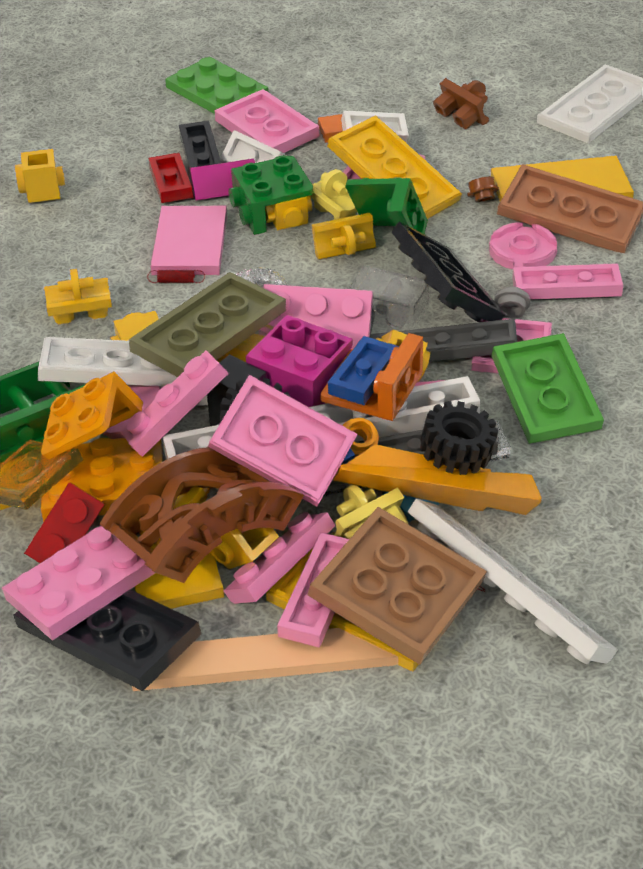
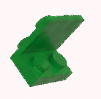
(388, 201)

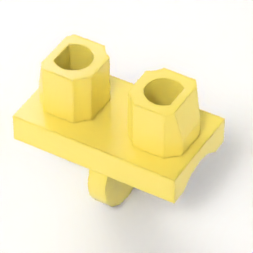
(332, 196)
(361, 505)

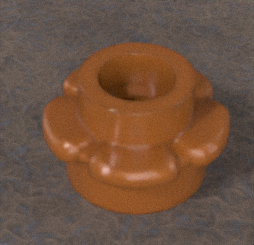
(482, 189)

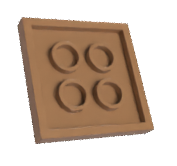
(397, 584)

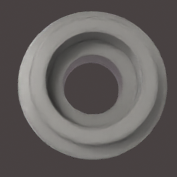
(512, 301)

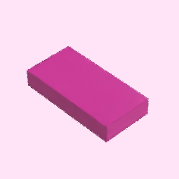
(214, 179)

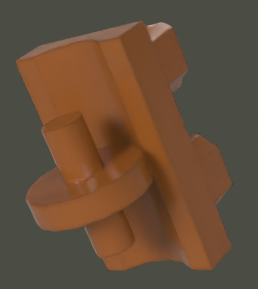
(467, 100)

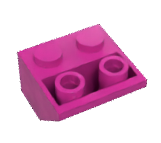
(300, 358)

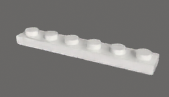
(520, 591)

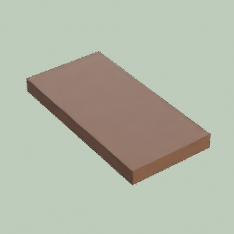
(572, 208)

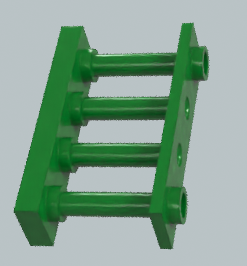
(19, 391)

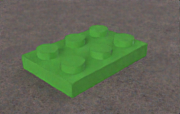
(212, 84)
(547, 388)

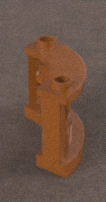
(195, 529)

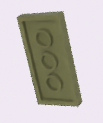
(209, 322)

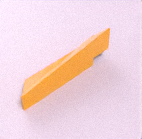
(416, 477)

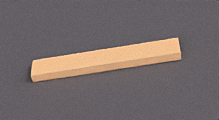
(269, 657)

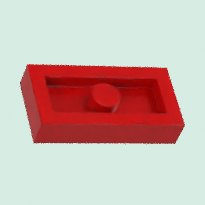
(170, 177)
(66, 523)

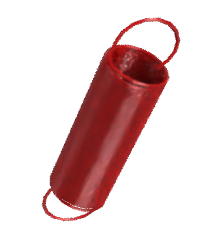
(176, 276)

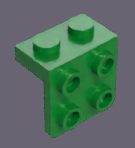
(264, 185)

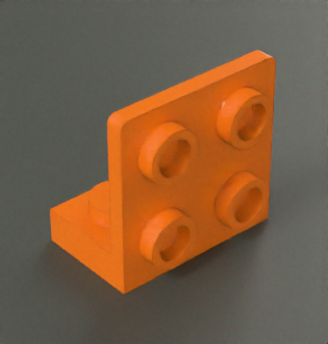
(392, 384)

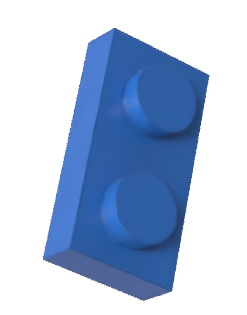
(358, 372)

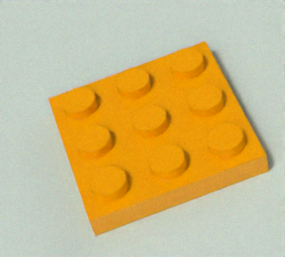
(105, 471)

